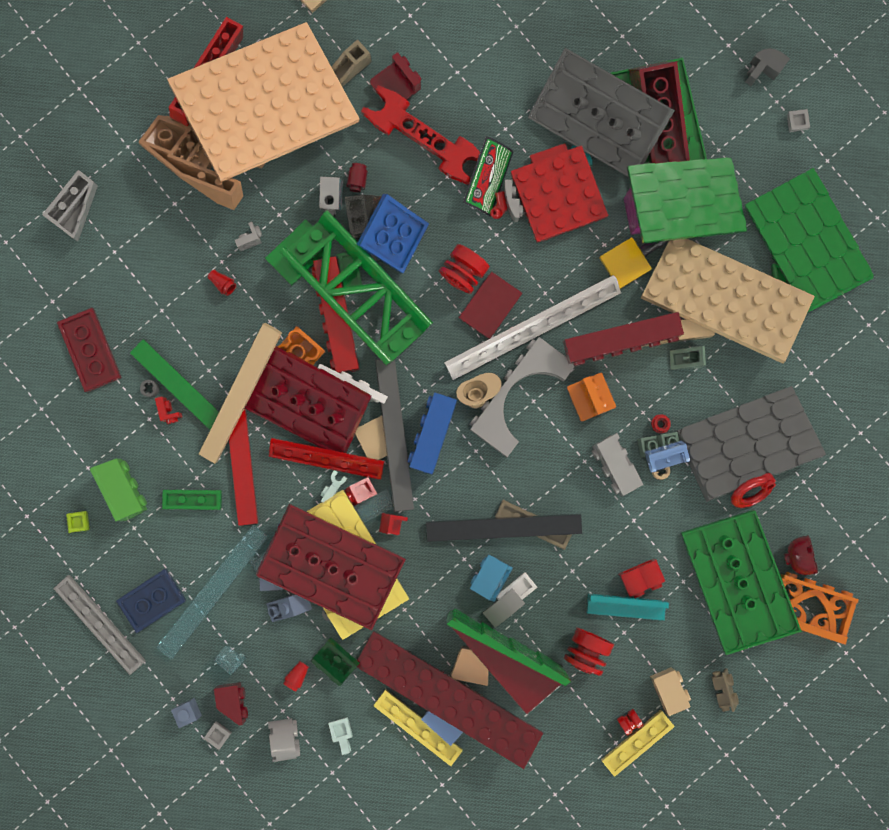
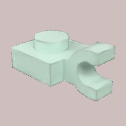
(329, 492)
(340, 732)

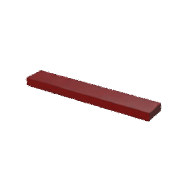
(326, 458)
(243, 473)

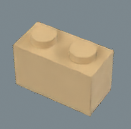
(671, 691)

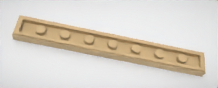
(240, 392)

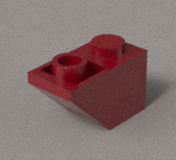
(230, 702)

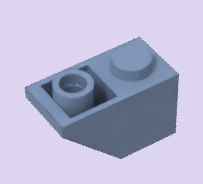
(287, 607)

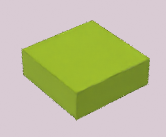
(77, 521)

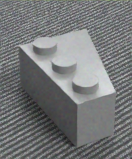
(72, 205)
(616, 465)

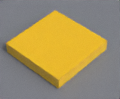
(625, 262)

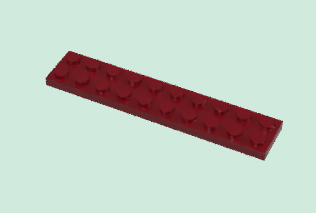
(449, 700)

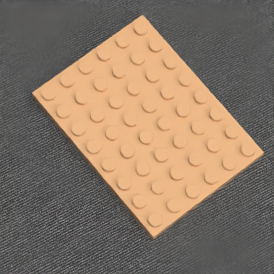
(263, 101)

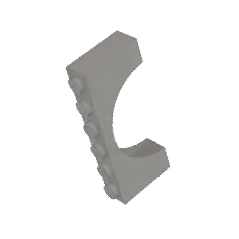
(539, 360)

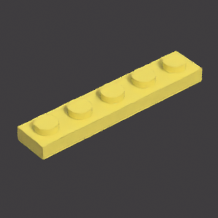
(412, 724)

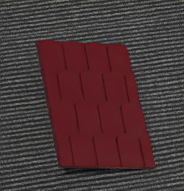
(308, 401)
(330, 566)

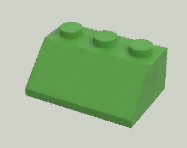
(119, 489)

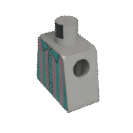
(331, 188)

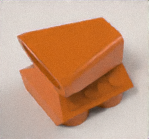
(302, 346)

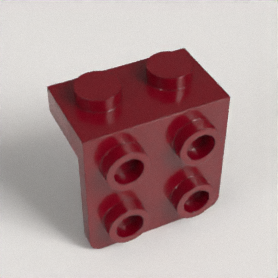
(398, 78)

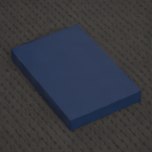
(151, 600)

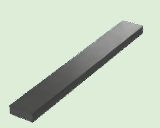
(394, 437)

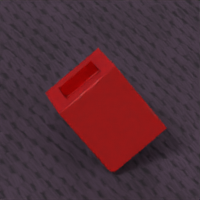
(391, 523)

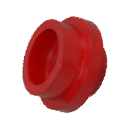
(664, 419)

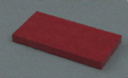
(89, 350)

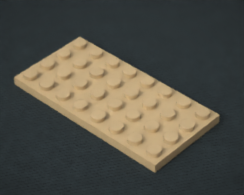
(728, 298)

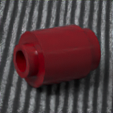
(357, 177)

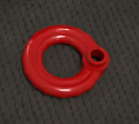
(767, 484)

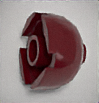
(801, 556)

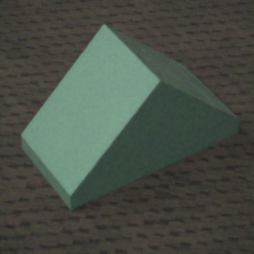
(688, 358)

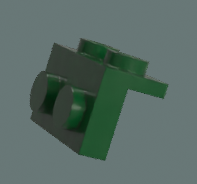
(335, 662)

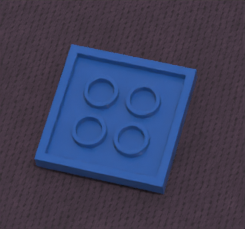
(392, 233)

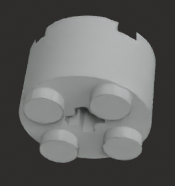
(283, 740)

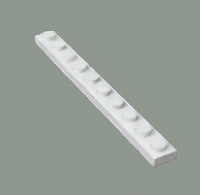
(533, 327)

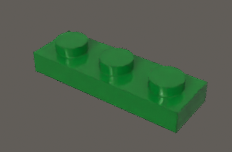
(192, 499)

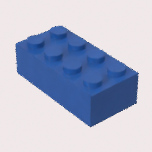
(433, 433)

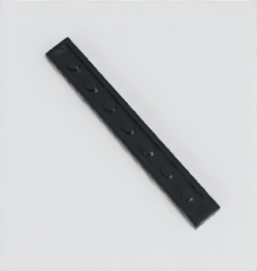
(504, 527)

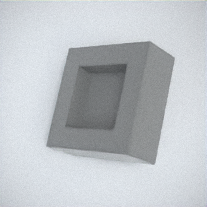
(798, 120)
(217, 735)

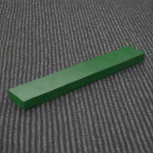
(175, 383)

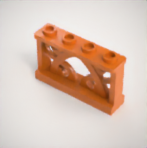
(828, 630)

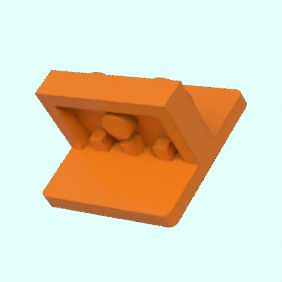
(591, 396)

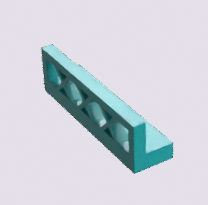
(626, 606)

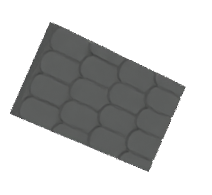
(600, 112)
(749, 442)

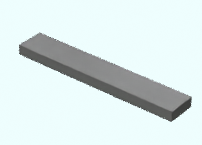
(99, 624)

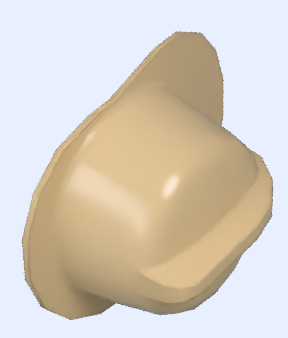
(479, 390)

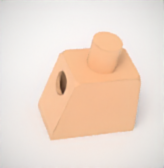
(469, 668)

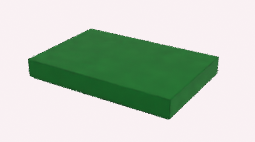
(278, 261)

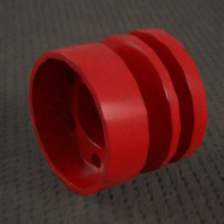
(465, 267)
(588, 651)

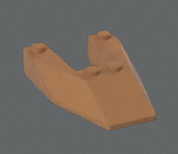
(183, 154)

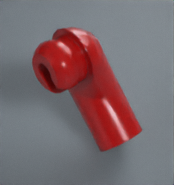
(501, 206)

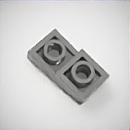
(515, 210)
(503, 608)

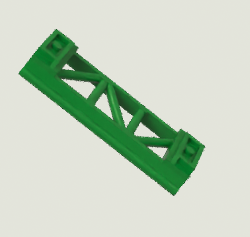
(320, 238)

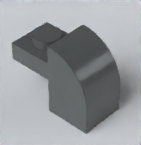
(767, 61)

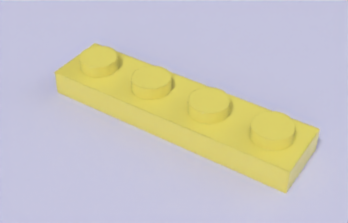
(637, 743)

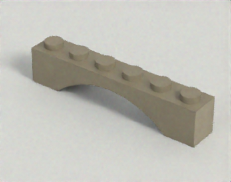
(351, 62)

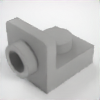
(249, 240)

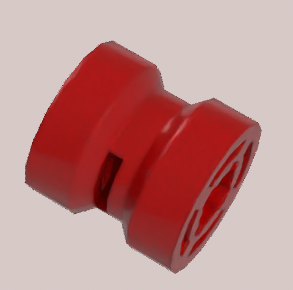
(630, 722)

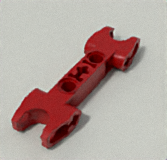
(395, 116)

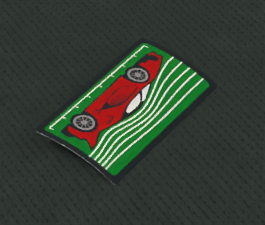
(488, 175)

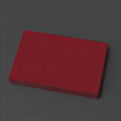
(490, 305)

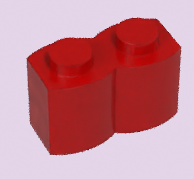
(642, 577)

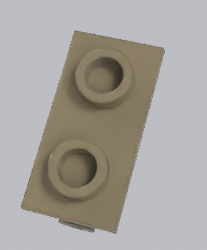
(727, 697)

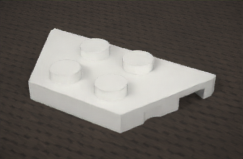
(376, 396)

